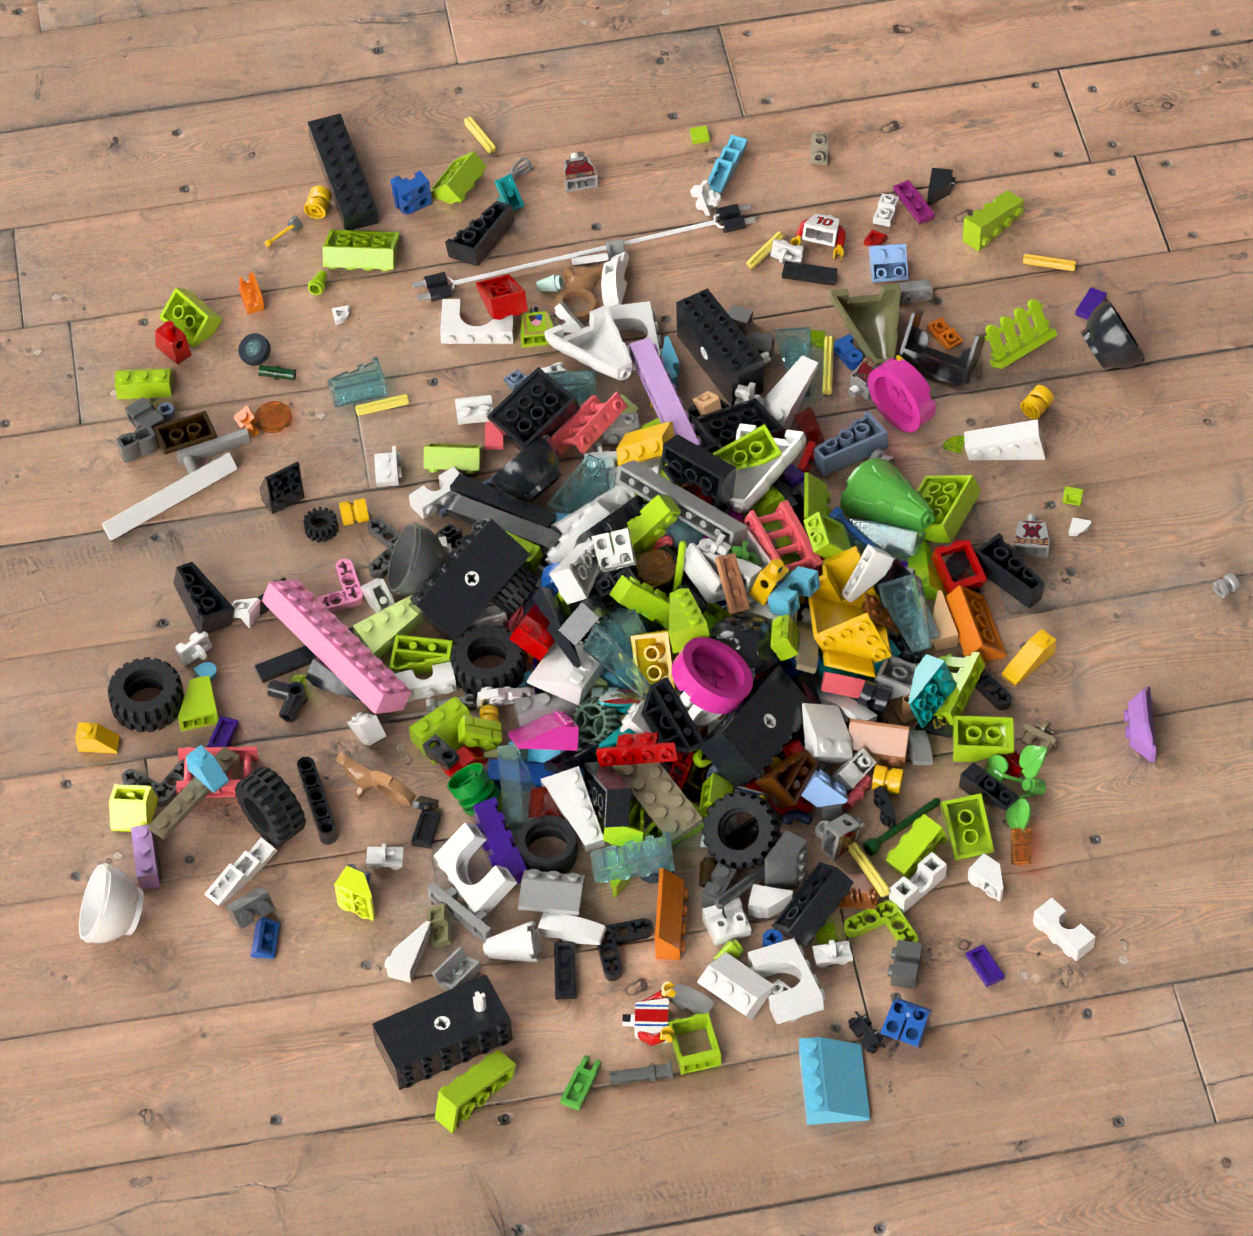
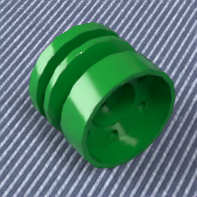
(472, 786)

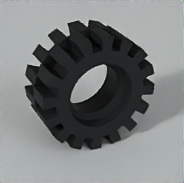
(317, 516)

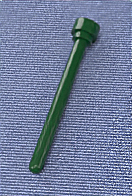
(873, 845)

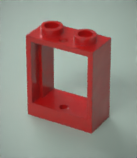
(970, 583)

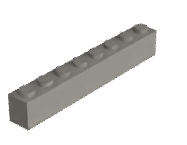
(694, 510)

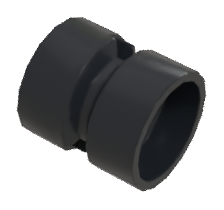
(874, 696)

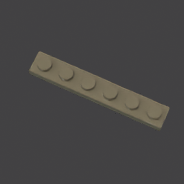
(189, 798)

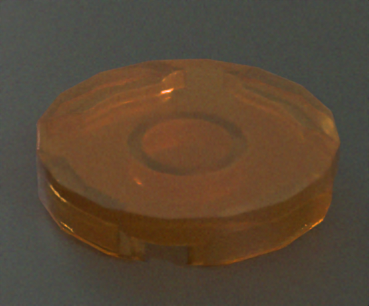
(273, 416)
(656, 567)

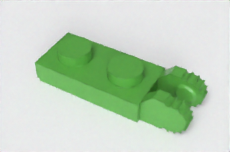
(580, 1084)

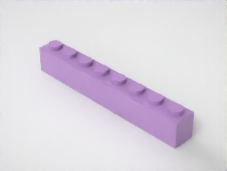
(660, 390)

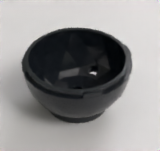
(1111, 338)
(530, 471)

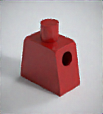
(172, 342)

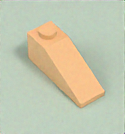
(944, 623)

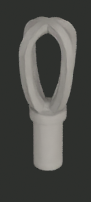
(514, 172)

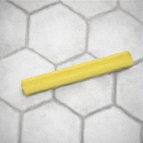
(828, 365)
(868, 869)

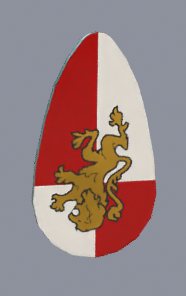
(621, 698)

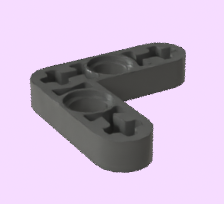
(380, 534)
(159, 788)

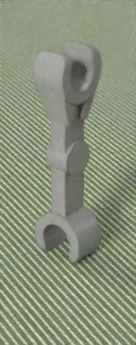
(432, 704)

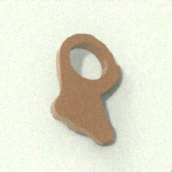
(579, 283)
(381, 781)

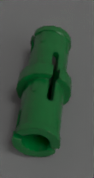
(289, 374)

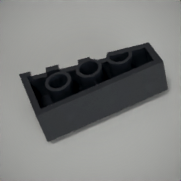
(481, 235)
(701, 468)
(1009, 571)
(202, 600)
(608, 793)

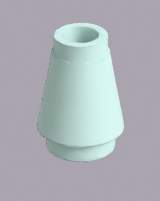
(550, 284)

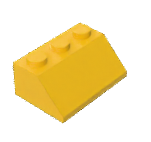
(644, 443)
(654, 656)

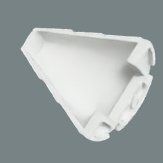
(595, 345)
(755, 481)

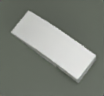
(571, 928)

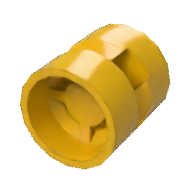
(317, 202)
(1037, 402)
(353, 511)
(888, 779)

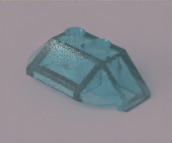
(582, 486)

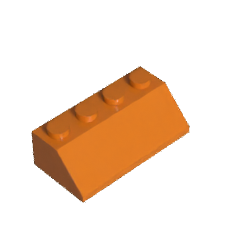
(974, 624)
(670, 916)

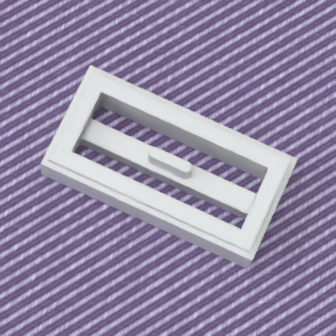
(589, 258)

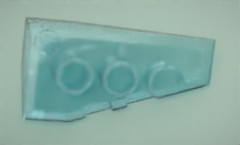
(907, 606)

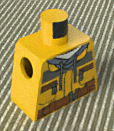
(774, 574)

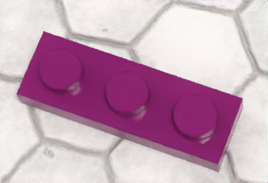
(914, 202)

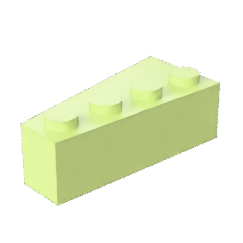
(380, 629)

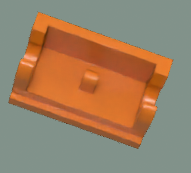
(251, 294)

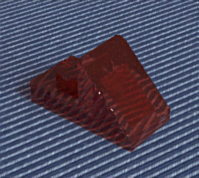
(808, 424)
(542, 803)

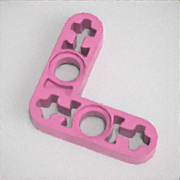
(345, 594)

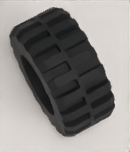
(485, 642)
(141, 675)
(270, 806)
(715, 830)

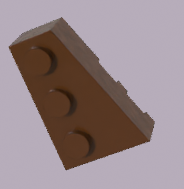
(788, 779)

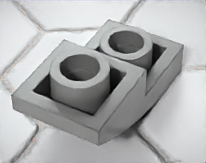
(920, 748)
(691, 999)

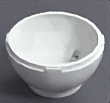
(109, 905)

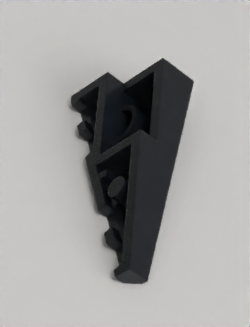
(548, 604)

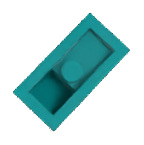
(509, 192)

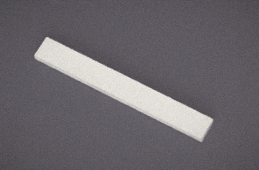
(169, 496)

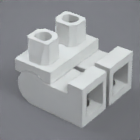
(614, 557)
(726, 923)

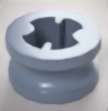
(164, 407)

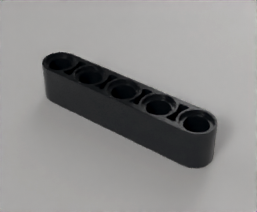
(319, 807)

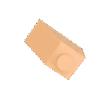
(707, 403)

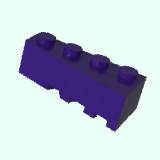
(499, 840)

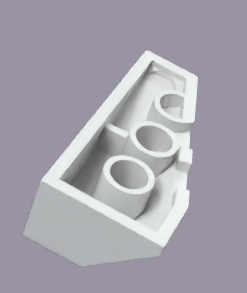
(789, 391)

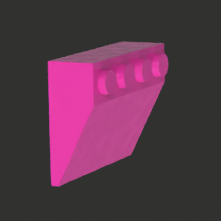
(548, 733)

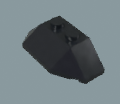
(669, 717)

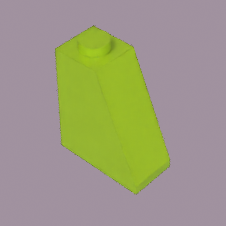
(198, 705)

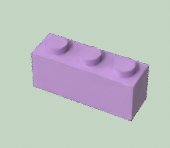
(145, 857)

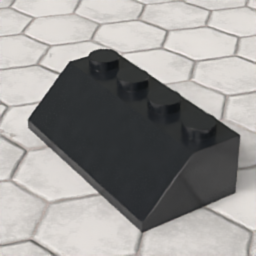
(813, 903)

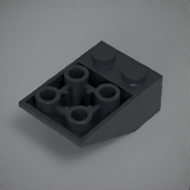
(282, 488)

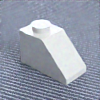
(377, 595)
(767, 901)

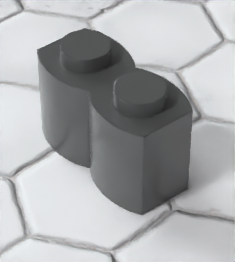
(138, 443)

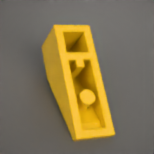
(1030, 657)

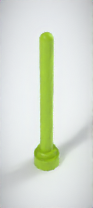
(679, 565)

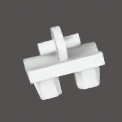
(707, 198)
(786, 252)
(747, 393)
(608, 457)
(717, 547)
(195, 648)
(384, 857)
(832, 953)

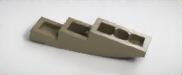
(807, 648)

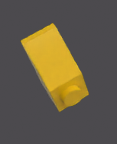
(96, 738)

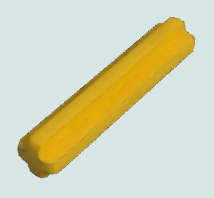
(1049, 262)

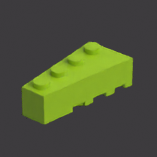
(991, 220)
(652, 523)
(643, 599)
(685, 619)
(473, 1089)

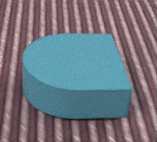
(206, 669)

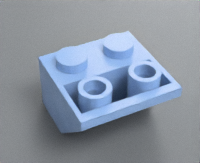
(888, 262)
(823, 791)

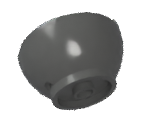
(414, 559)

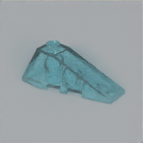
(611, 654)
(515, 785)

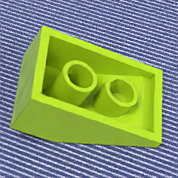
(981, 737)
(967, 826)

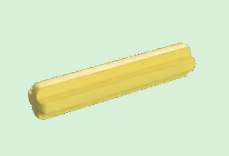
(480, 135)
(763, 251)
(382, 404)

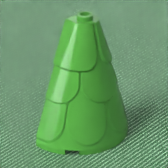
(884, 495)

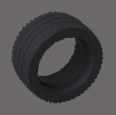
(548, 827)

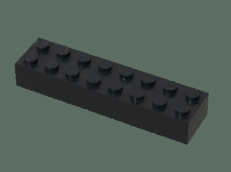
(343, 172)

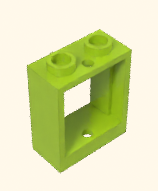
(828, 535)
(701, 1060)

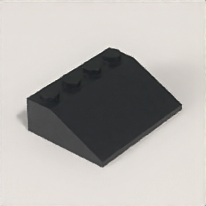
(533, 410)
(723, 423)

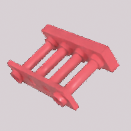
(588, 423)
(792, 529)
(246, 754)

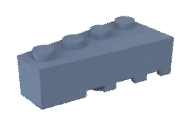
(851, 445)

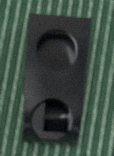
(441, 752)

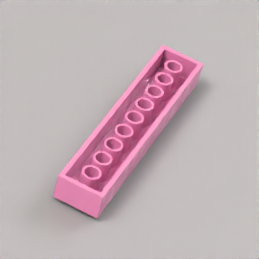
(336, 646)

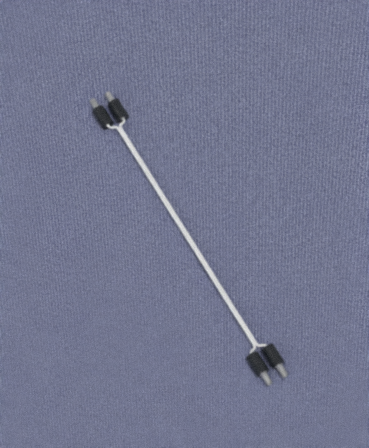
(440, 289)

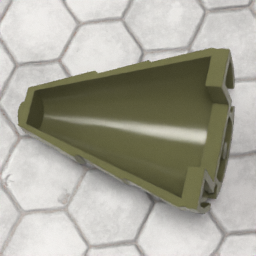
(871, 320)

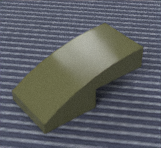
(440, 926)

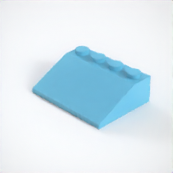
(833, 1081)

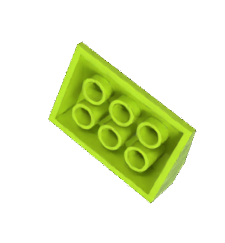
(361, 250)
(951, 501)

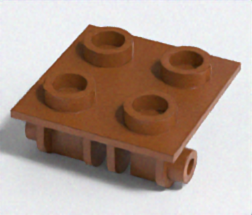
(878, 613)
(861, 895)

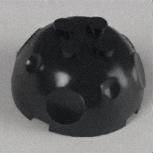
(749, 638)

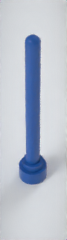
(837, 514)

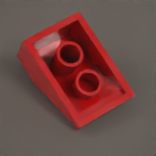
(502, 296)
(532, 633)

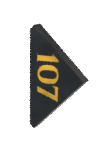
(937, 727)

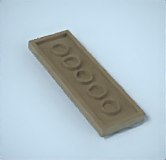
(660, 798)

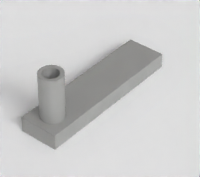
(212, 447)

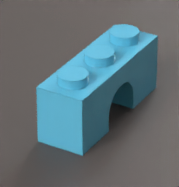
(786, 596)

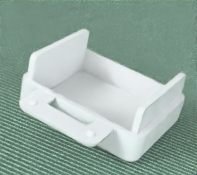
(705, 577)

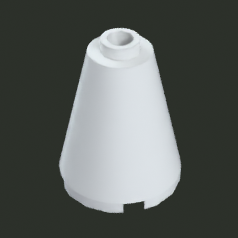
(515, 944)

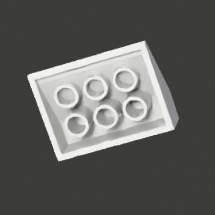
(562, 679)

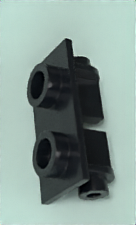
(906, 653)
(861, 1026)

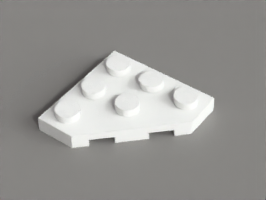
(501, 696)

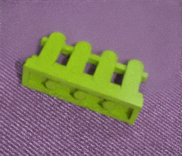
(1019, 345)
(966, 680)

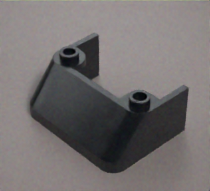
(934, 362)

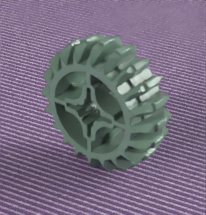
(591, 722)

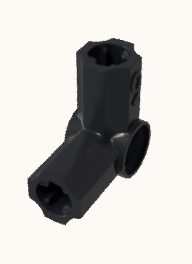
(289, 693)

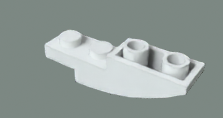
(613, 280)

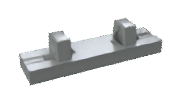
(471, 922)

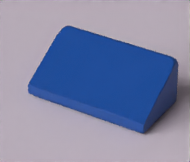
(265, 938)

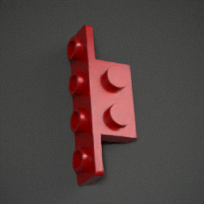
(637, 750)

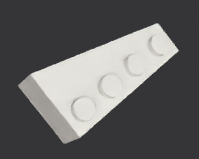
(1006, 442)
(610, 501)

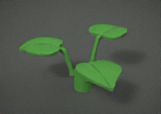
(1031, 762)

